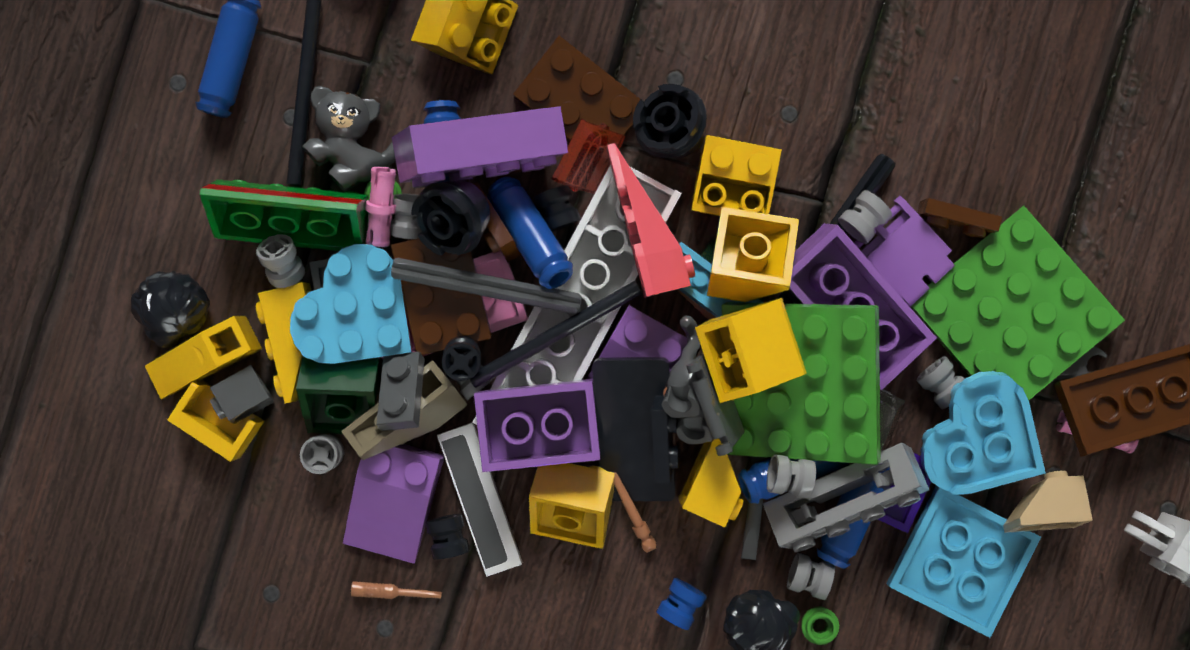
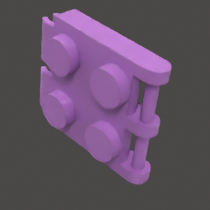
(908, 252)

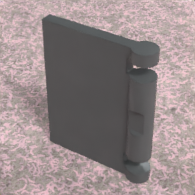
(720, 418)

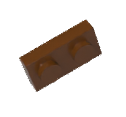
(974, 222)
(498, 236)

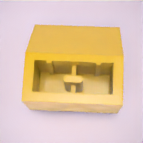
(466, 30)
(735, 176)
(750, 350)

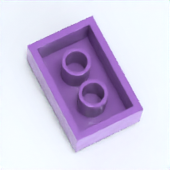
(537, 425)

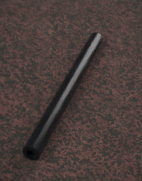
(303, 92)
(556, 333)

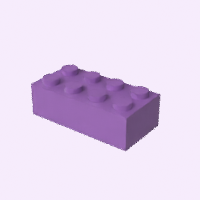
(479, 144)
(836, 272)

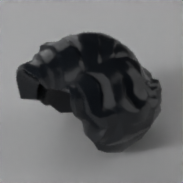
(169, 307)
(760, 622)

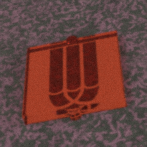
(587, 157)

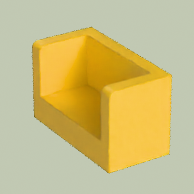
(198, 419)

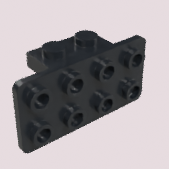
(634, 427)

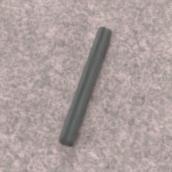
(485, 285)

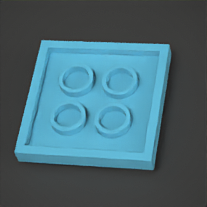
(962, 561)

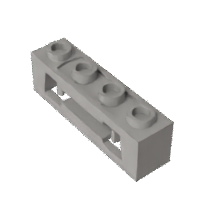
(903, 473)

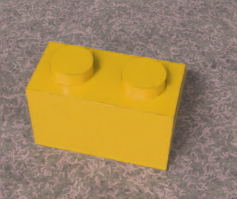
(752, 255)
(712, 487)
(571, 503)

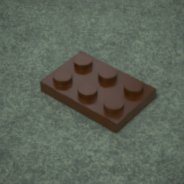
(581, 89)
(437, 312)

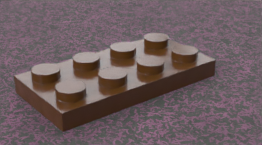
(1128, 400)

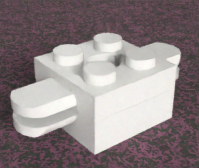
(1166, 543)

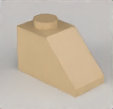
(1052, 504)

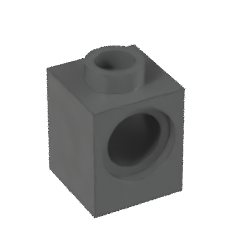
(240, 395)

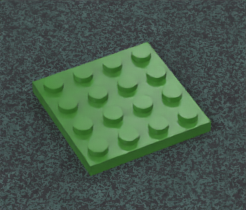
(1017, 306)
(832, 407)

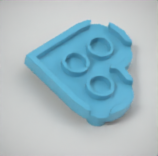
(355, 312)
(985, 439)

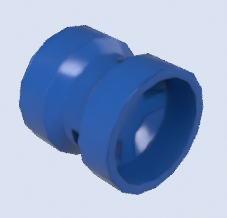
(681, 604)

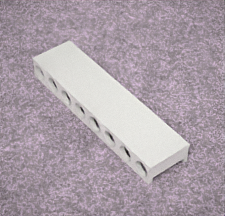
(601, 266)

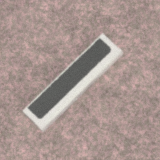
(479, 500)

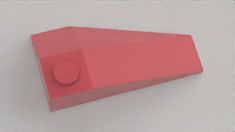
(654, 247)

